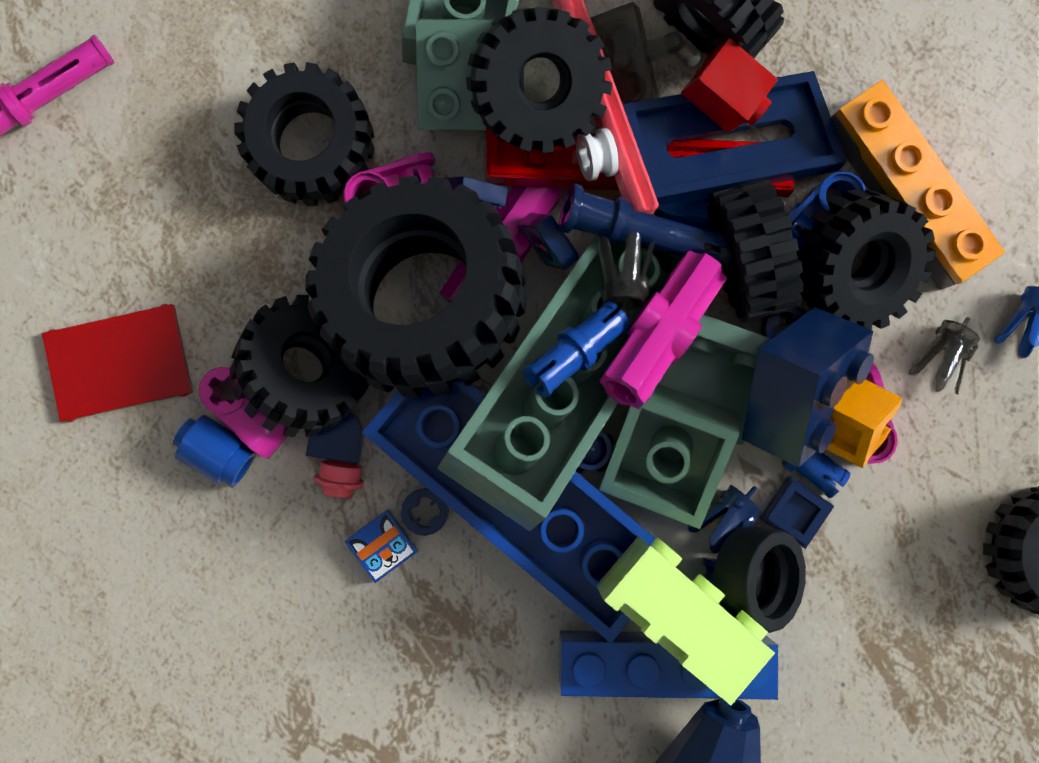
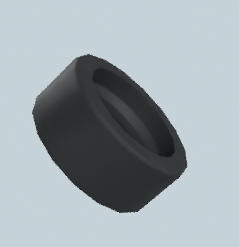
(783, 575)

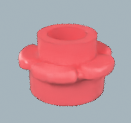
(339, 478)

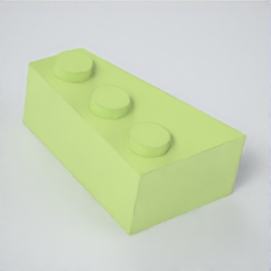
(686, 618)

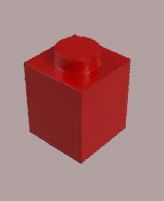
(730, 87)

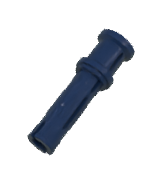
(618, 219)

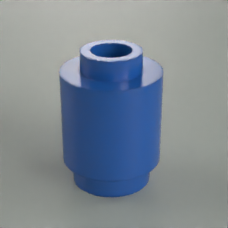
(213, 451)

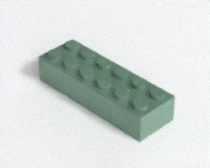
(526, 446)

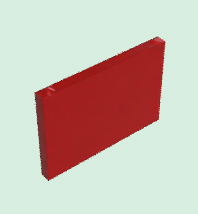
(117, 362)

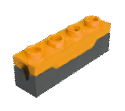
(901, 164)

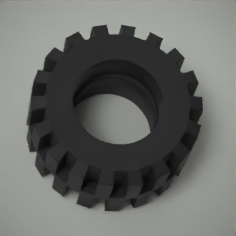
(278, 104)
(1016, 550)

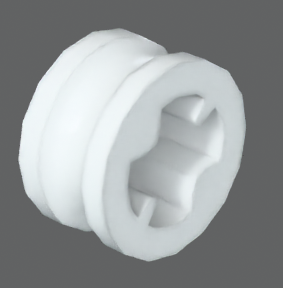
(597, 154)

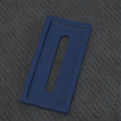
(795, 103)

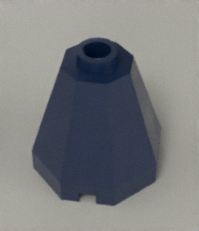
(717, 736)

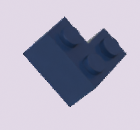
(801, 381)

